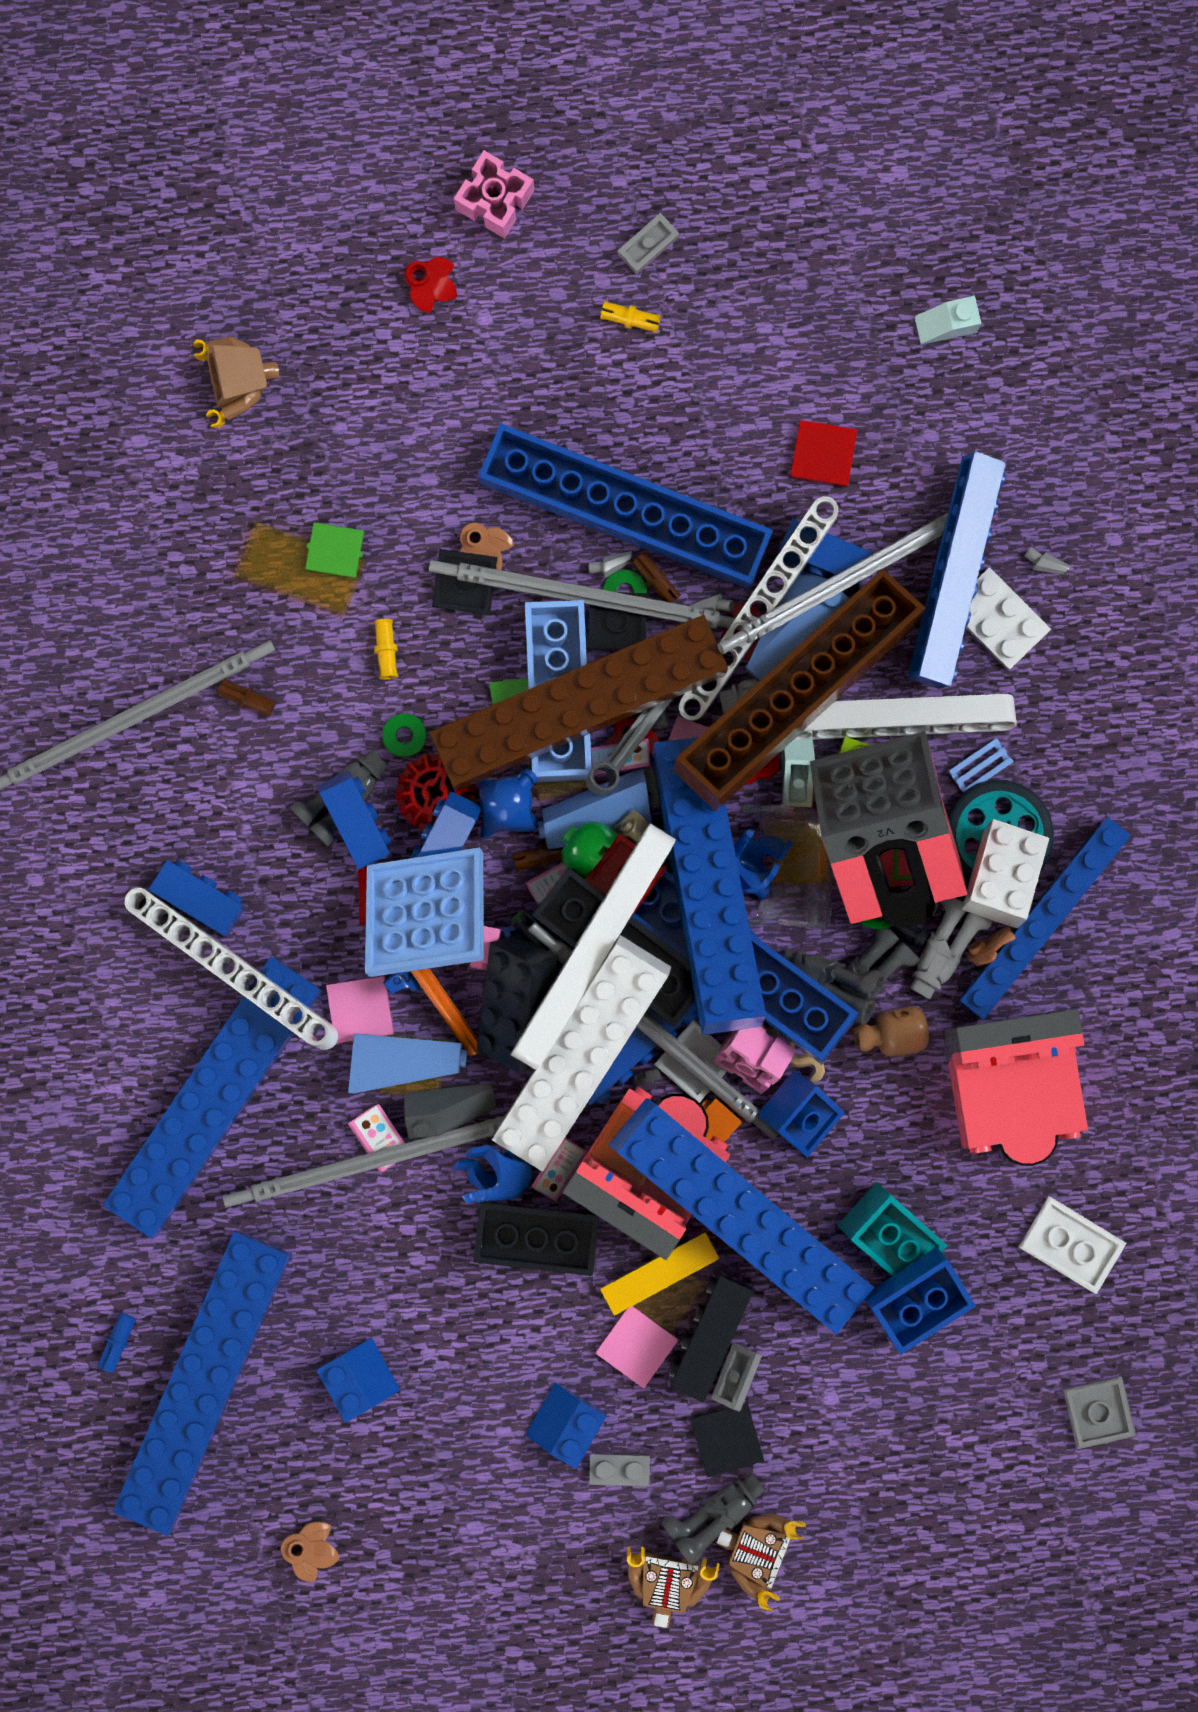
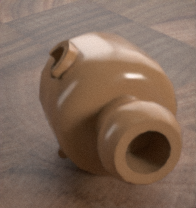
(894, 1032)

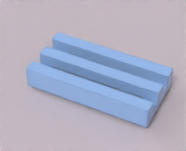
(1001, 752)

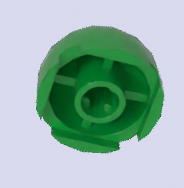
(586, 846)

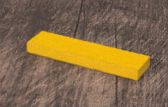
(659, 1274)

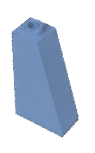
(586, 806)
(395, 1061)

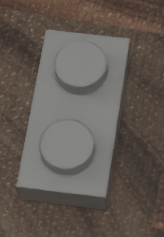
(648, 243)
(736, 1377)
(619, 1469)

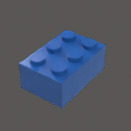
(919, 1300)

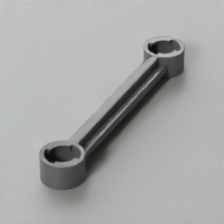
(625, 749)

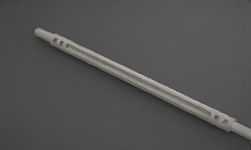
(835, 584)
(572, 592)
(134, 715)
(674, 1048)
(362, 1163)

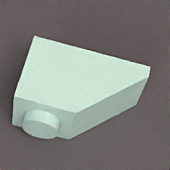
(948, 320)
(796, 773)

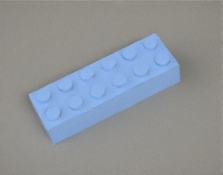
(554, 648)

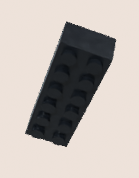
(569, 910)

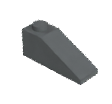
(440, 1110)

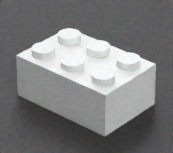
(1005, 873)

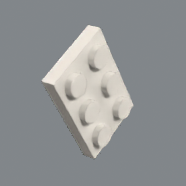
(1003, 620)

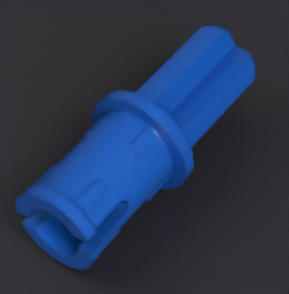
(116, 1342)

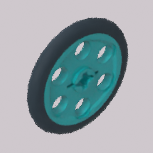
(983, 797)

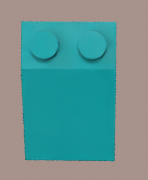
(888, 1231)

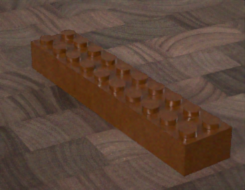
(798, 690)
(579, 703)

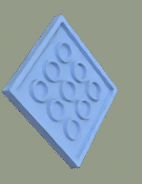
(424, 912)

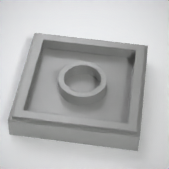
(1099, 1412)

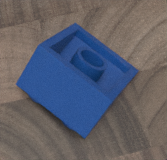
(801, 1113)
(358, 1380)
(566, 1425)

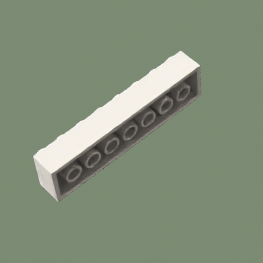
(582, 1053)

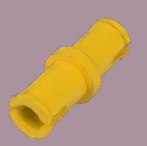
(630, 317)
(385, 649)

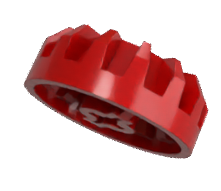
(406, 785)

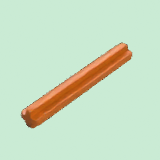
(447, 1009)

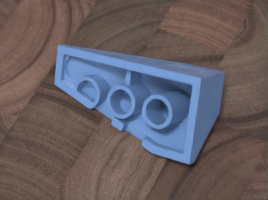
(784, 639)

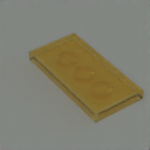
(279, 563)

